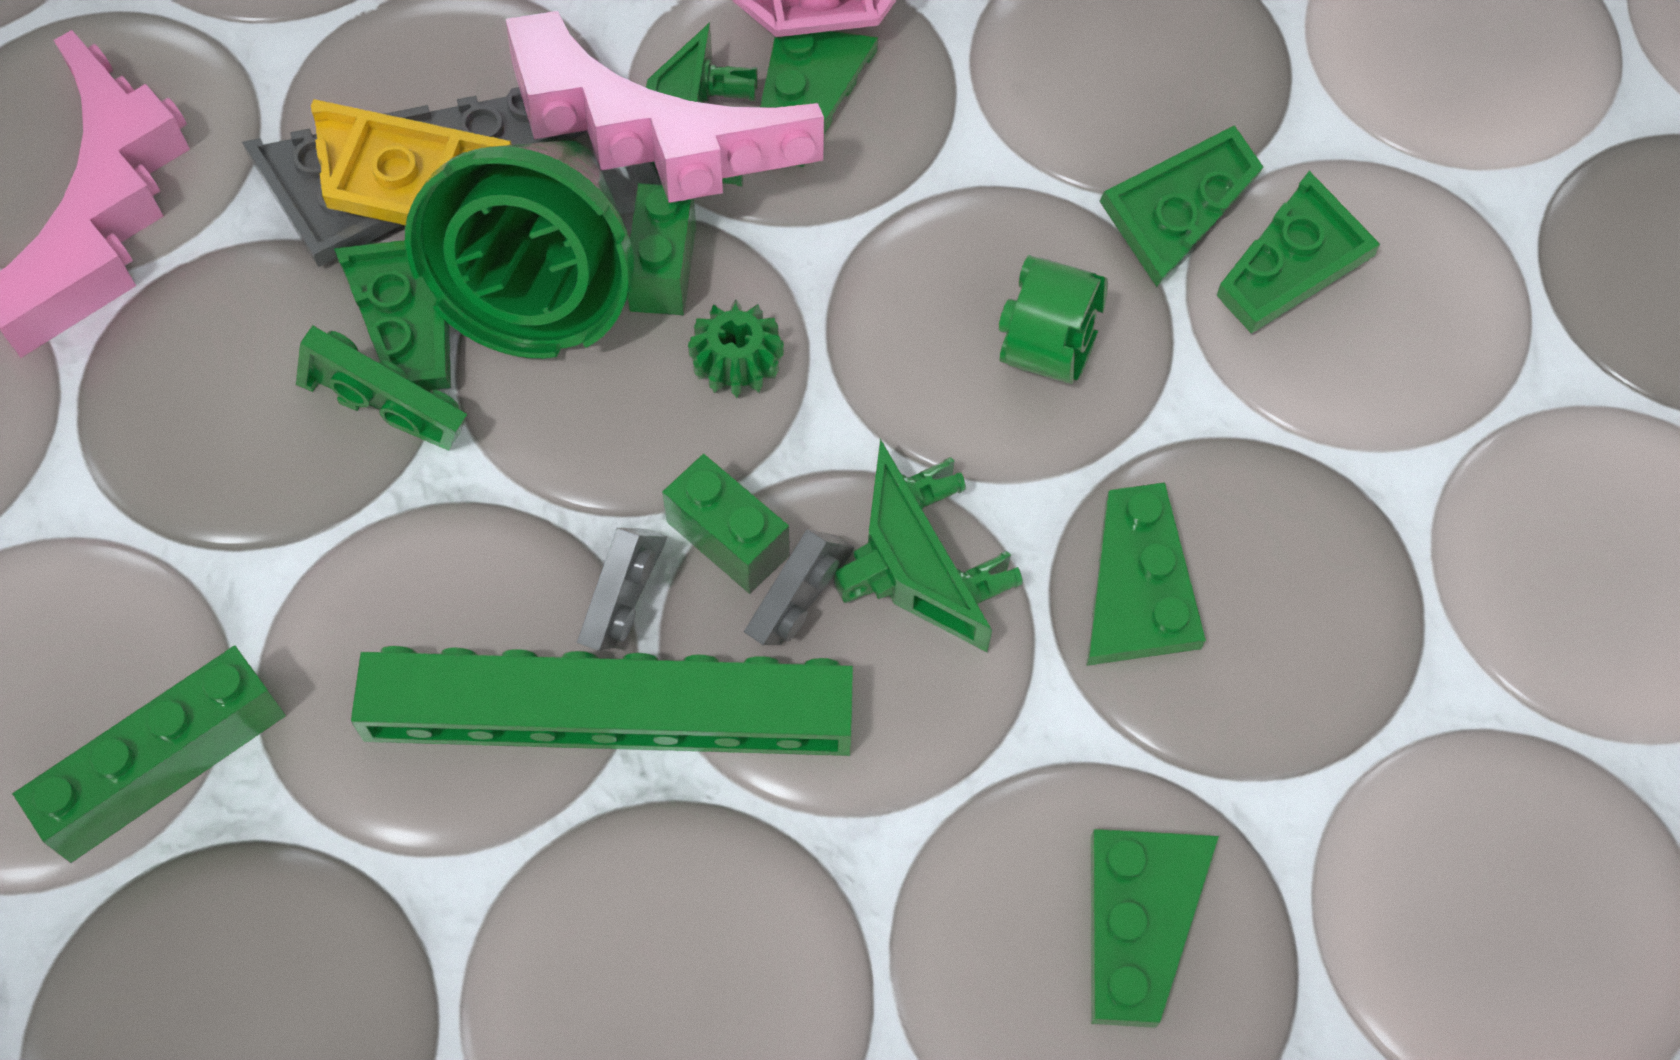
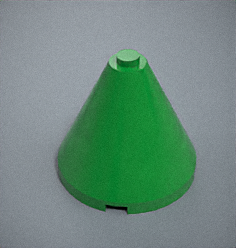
(522, 247)

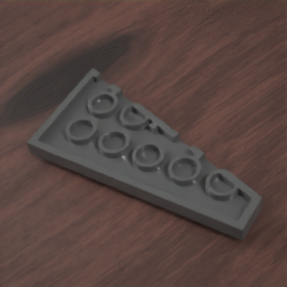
(294, 170)

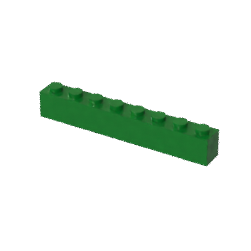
(604, 702)

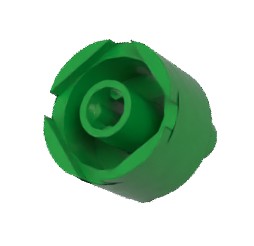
(1052, 319)

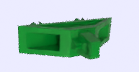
(695, 79)
(911, 563)

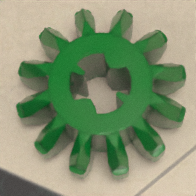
(736, 348)

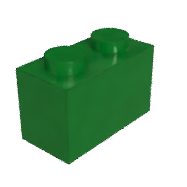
(662, 251)
(726, 523)

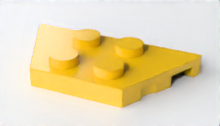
(381, 161)

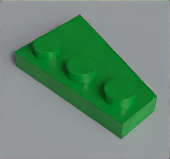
(816, 70)
(1180, 199)
(1296, 256)
(399, 312)
(362, 382)
(1143, 582)
(1140, 919)

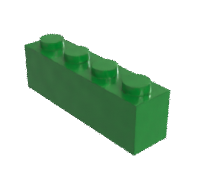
(148, 755)

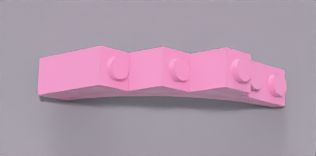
(633, 125)
(79, 253)

